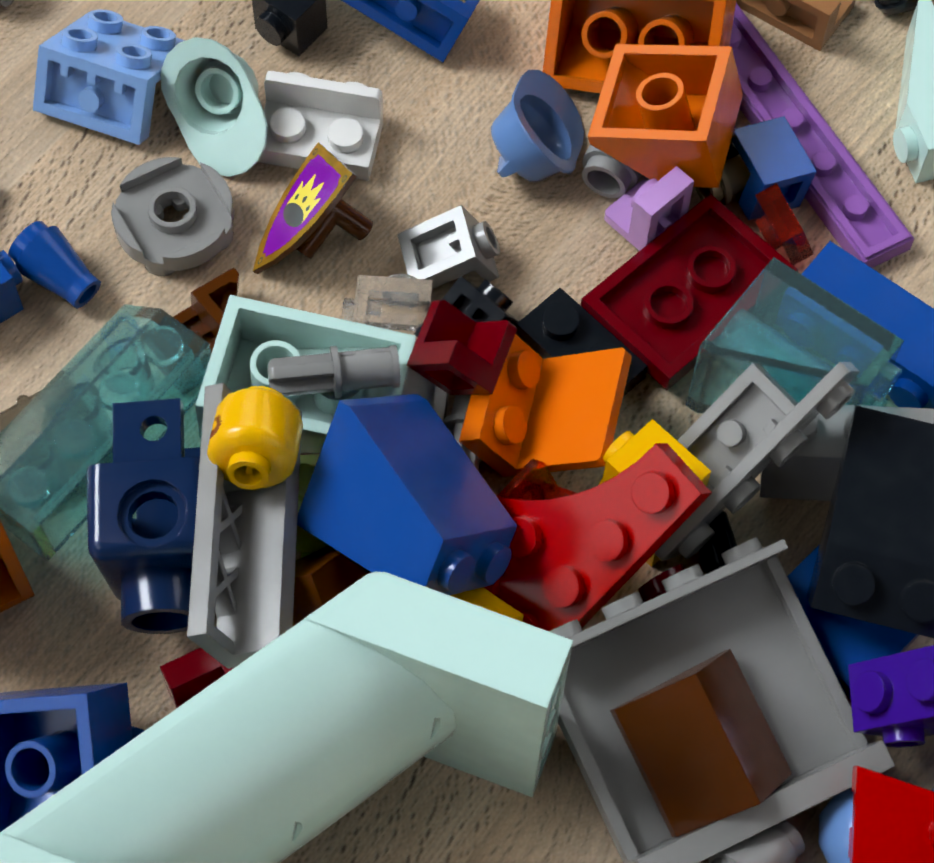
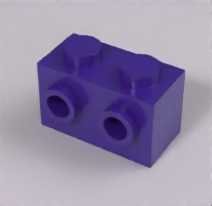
(894, 697)

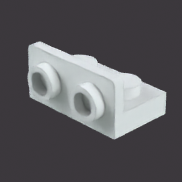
(315, 110)

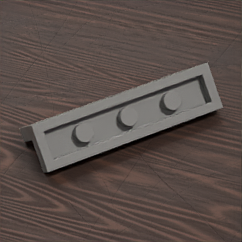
(255, 573)

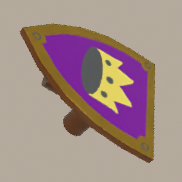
(311, 211)

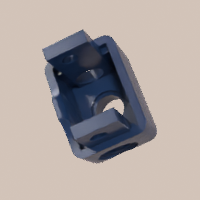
(148, 555)

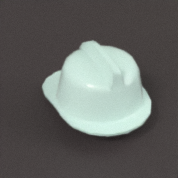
(215, 105)

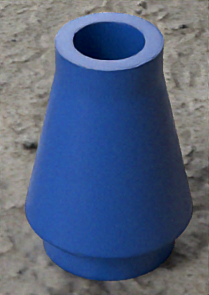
(51, 262)

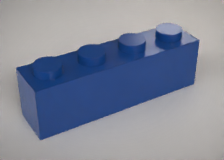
(892, 309)

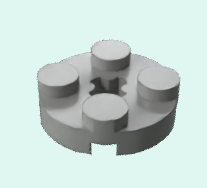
(178, 244)

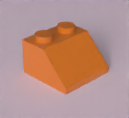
(669, 110)

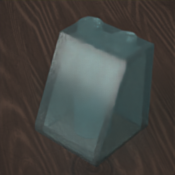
(797, 338)

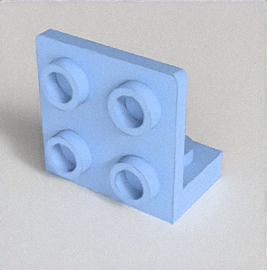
(103, 74)

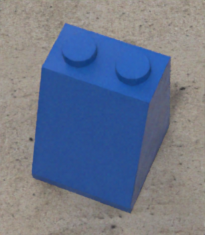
(406, 497)

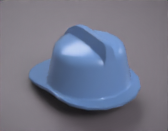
(538, 130)

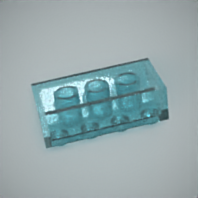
(70, 421)

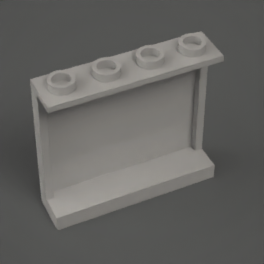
(643, 644)

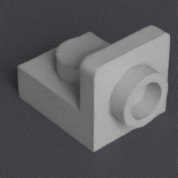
(450, 248)

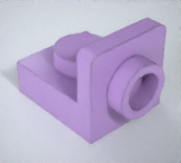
(651, 207)

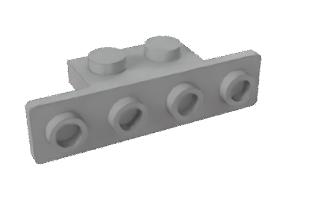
(743, 435)

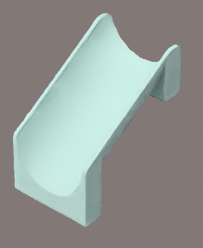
(314, 733)

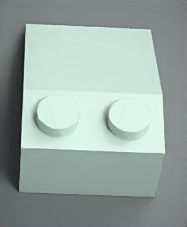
(260, 331)

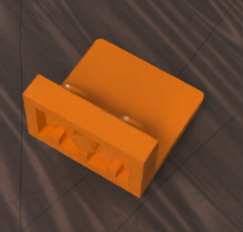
(548, 410)

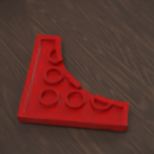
(586, 545)

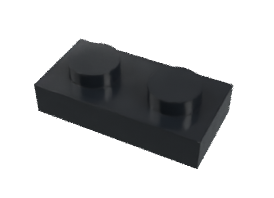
(566, 328)

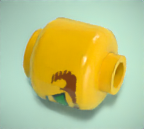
(255, 434)

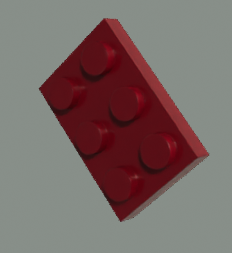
(680, 288)

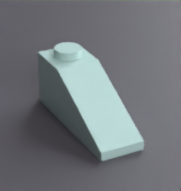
(915, 116)

